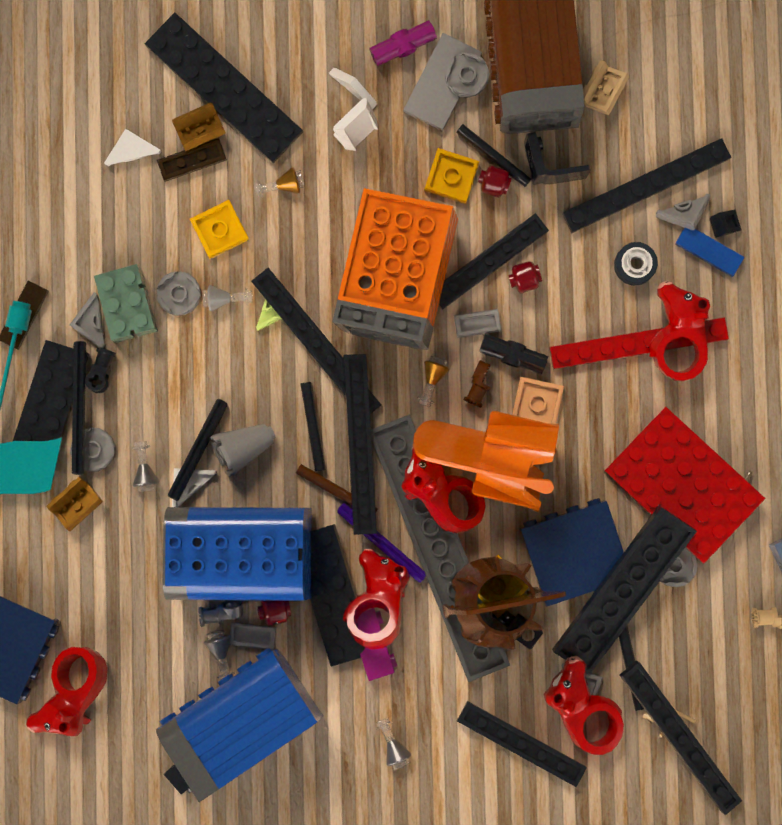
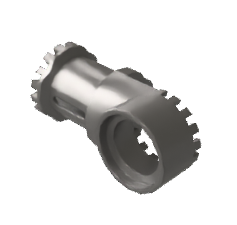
(221, 612)

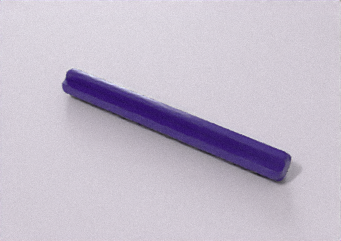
(387, 547)

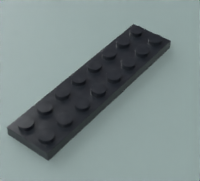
(223, 86)
(625, 588)

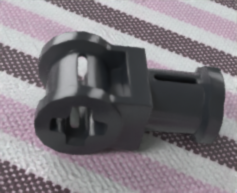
(100, 370)

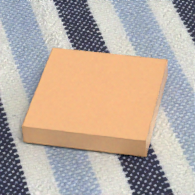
(538, 400)

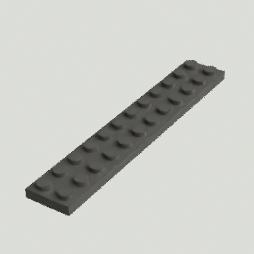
(437, 549)

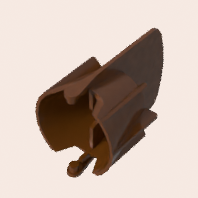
(467, 588)

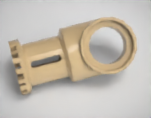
(766, 617)

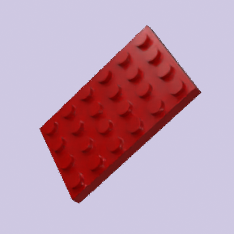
(688, 478)

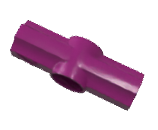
(403, 43)

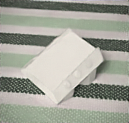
(356, 125)

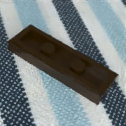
(191, 160)
(33, 295)

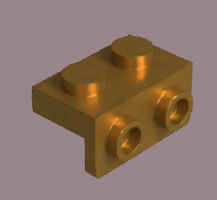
(198, 126)
(74, 503)

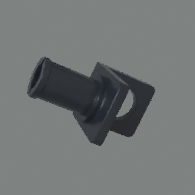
(513, 623)

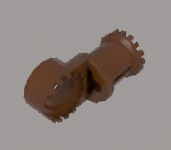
(478, 387)

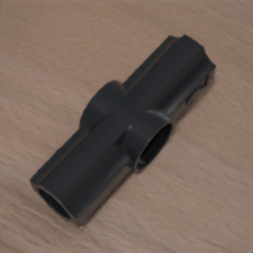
(513, 354)

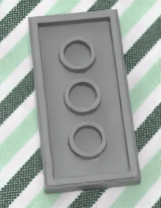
(431, 97)

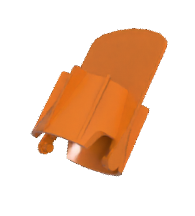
(499, 457)

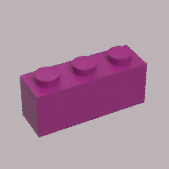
(377, 661)

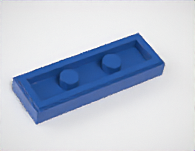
(710, 251)

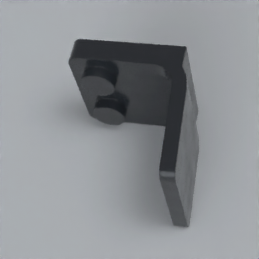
(540, 173)

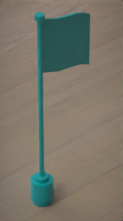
(25, 465)

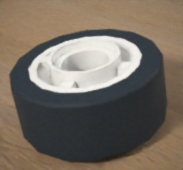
(644, 254)

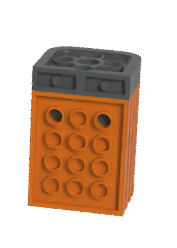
(395, 269)

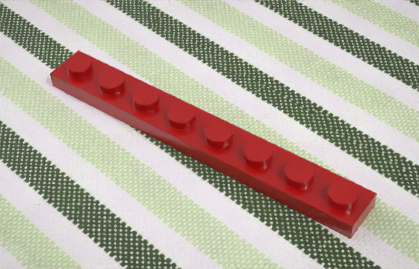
(626, 345)

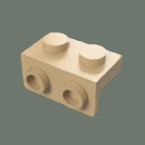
(604, 88)

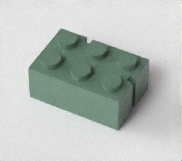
(125, 304)

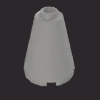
(241, 446)

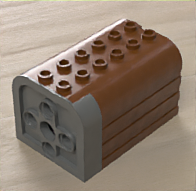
(534, 64)

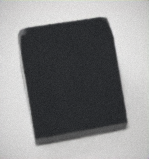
(725, 223)

